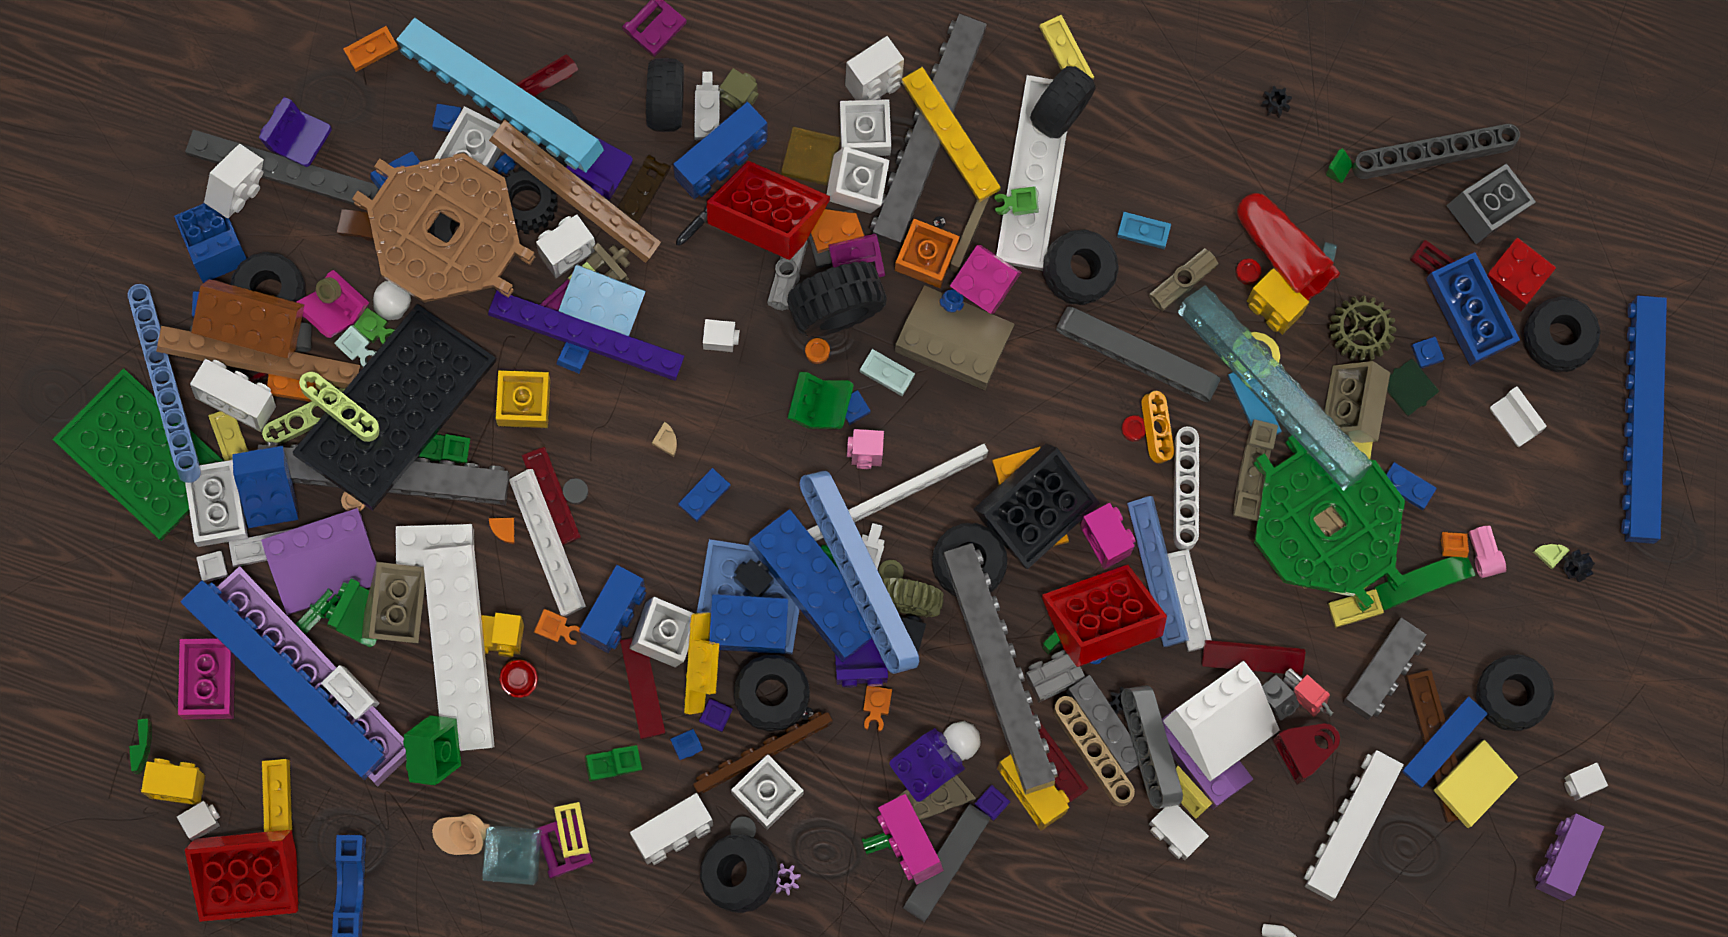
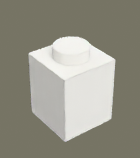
(720, 335)
(1585, 781)
(199, 820)

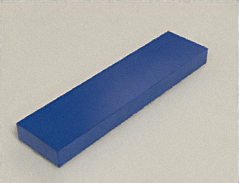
(1444, 742)

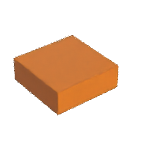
(1454, 544)

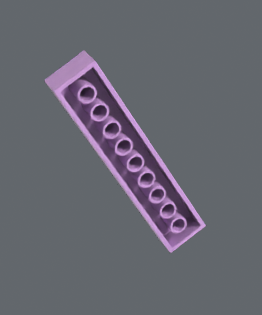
(306, 656)

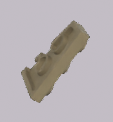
(946, 797)

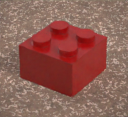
(1519, 274)

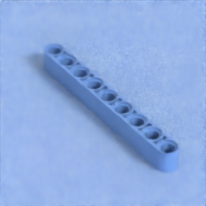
(164, 392)
(859, 572)

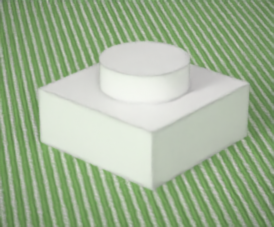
(212, 566)

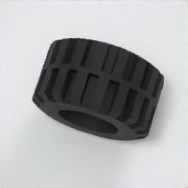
(542, 212)

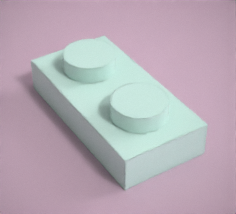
(887, 372)

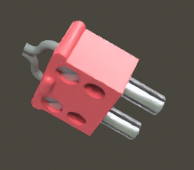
(1308, 693)

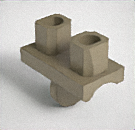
(601, 257)

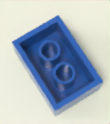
(265, 486)
(613, 609)
(749, 623)

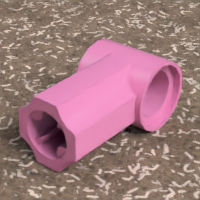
(1488, 558)

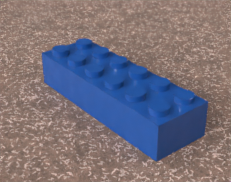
(812, 583)

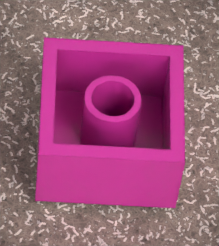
(985, 279)
(1107, 535)

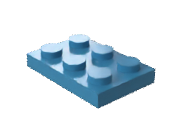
(602, 300)

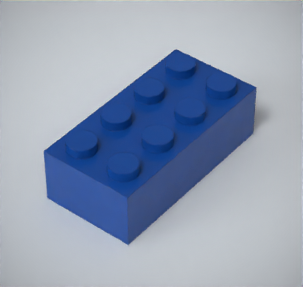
(721, 151)
(1472, 309)

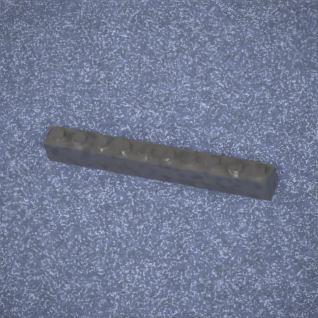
(923, 144)
(424, 479)
(999, 669)

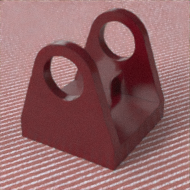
(1301, 752)

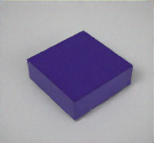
(716, 715)
(992, 802)

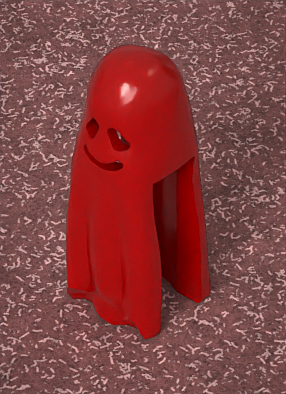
(1286, 246)

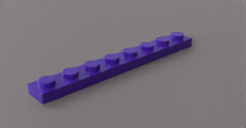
(586, 335)

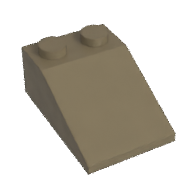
(394, 603)

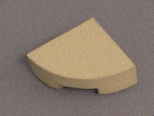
(666, 440)

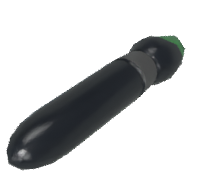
(692, 228)

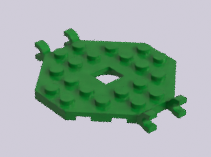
(1298, 547)

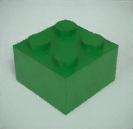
(432, 750)

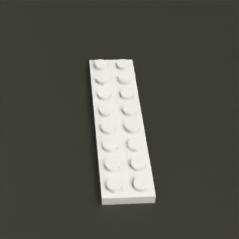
(1037, 164)
(458, 643)

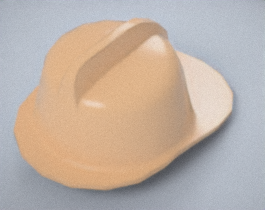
(460, 834)

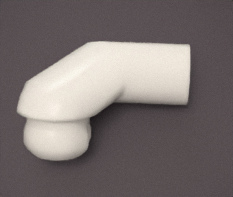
(1276, 931)

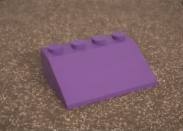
(320, 558)

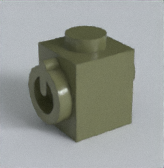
(738, 89)

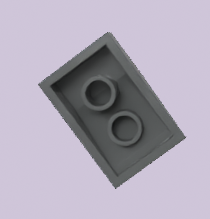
(1490, 203)

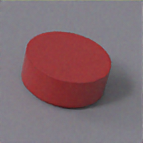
(1248, 271)
(1133, 428)

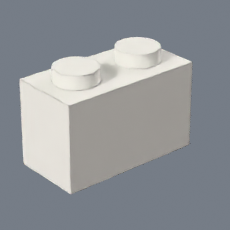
(1178, 831)

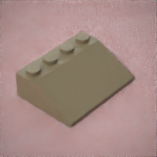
(956, 343)

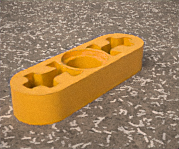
(1152, 435)

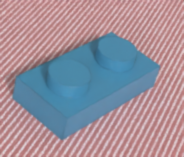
(1144, 230)

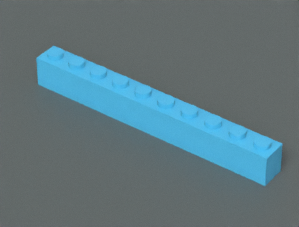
(499, 95)

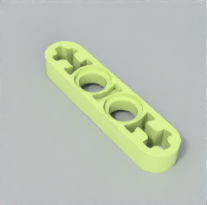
(341, 404)
(304, 412)

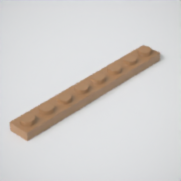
(575, 191)
(199, 347)

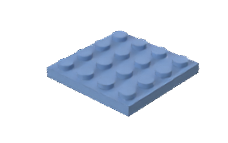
(719, 575)

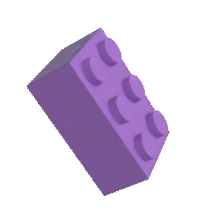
(1568, 857)

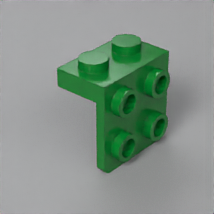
(820, 402)
(349, 613)

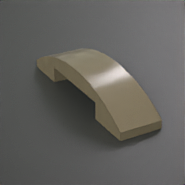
(1250, 480)

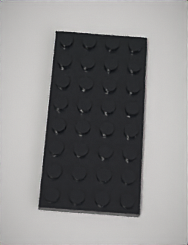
(411, 393)

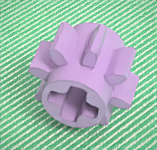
(792, 878)

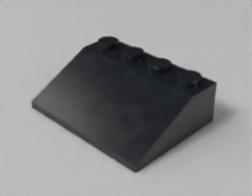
(1037, 505)

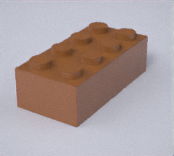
(247, 318)

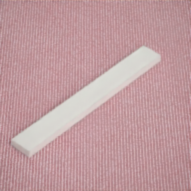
(912, 486)

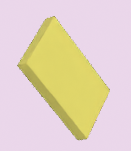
(1475, 783)

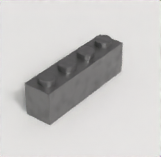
(1385, 668)
(1105, 723)

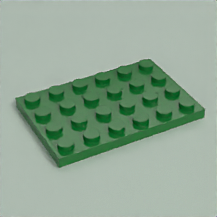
(127, 452)

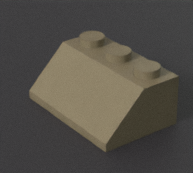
(1358, 399)

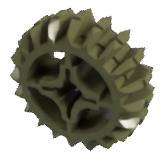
(1368, 336)
(914, 597)

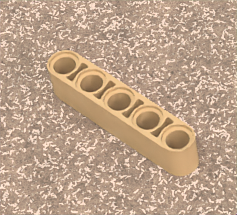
(1094, 763)

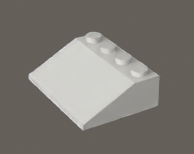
(1224, 721)

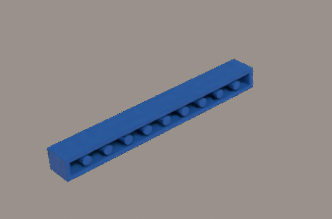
(1645, 420)
(283, 679)

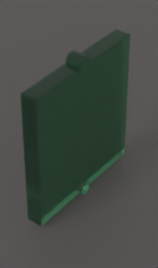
(1410, 387)

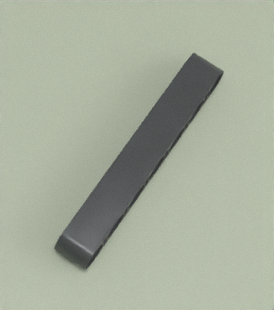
(1445, 144)
(1138, 354)

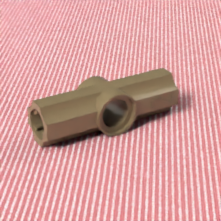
(1172, 289)

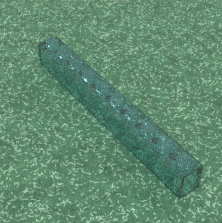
(1275, 387)

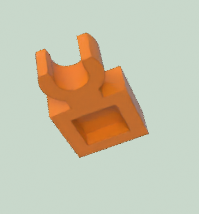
(553, 626)
(877, 704)

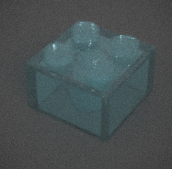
(512, 855)

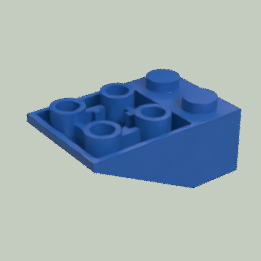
(210, 241)

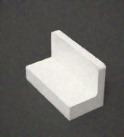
(1518, 417)
(349, 692)

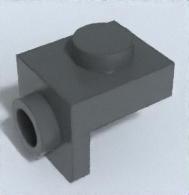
(1280, 697)

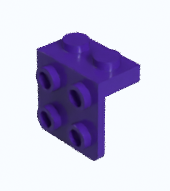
(294, 133)
(606, 171)
(862, 668)
(926, 765)

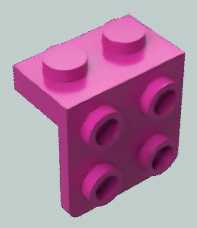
(338, 315)

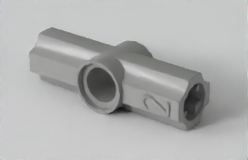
(784, 283)

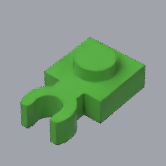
(1022, 201)
(373, 326)

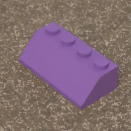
(1219, 788)

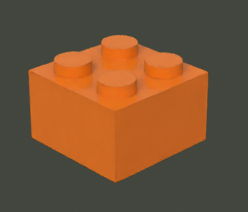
(927, 253)

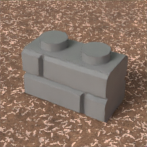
(1053, 676)

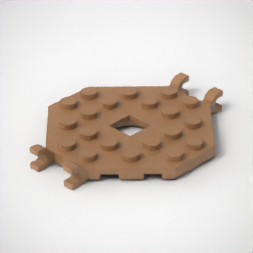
(410, 205)

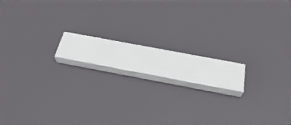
(547, 543)

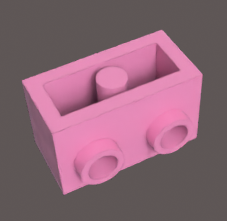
(866, 448)

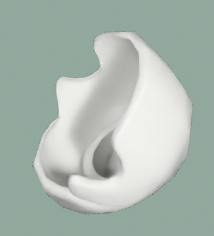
(390, 301)
(963, 739)

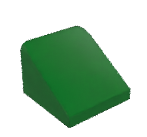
(1340, 166)

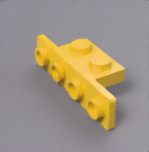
(701, 664)

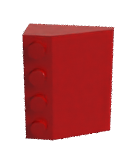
(766, 209)
(1104, 615)
(243, 875)

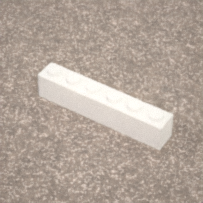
(1353, 825)

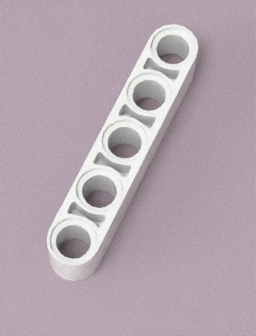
(1190, 477)

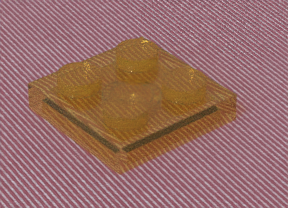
(810, 156)

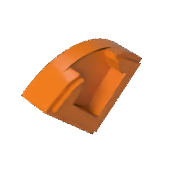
(503, 528)

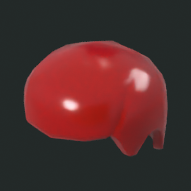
(518, 678)

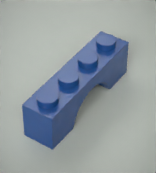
(350, 886)

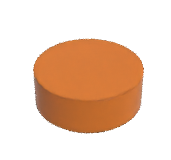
(817, 351)

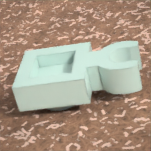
(354, 344)

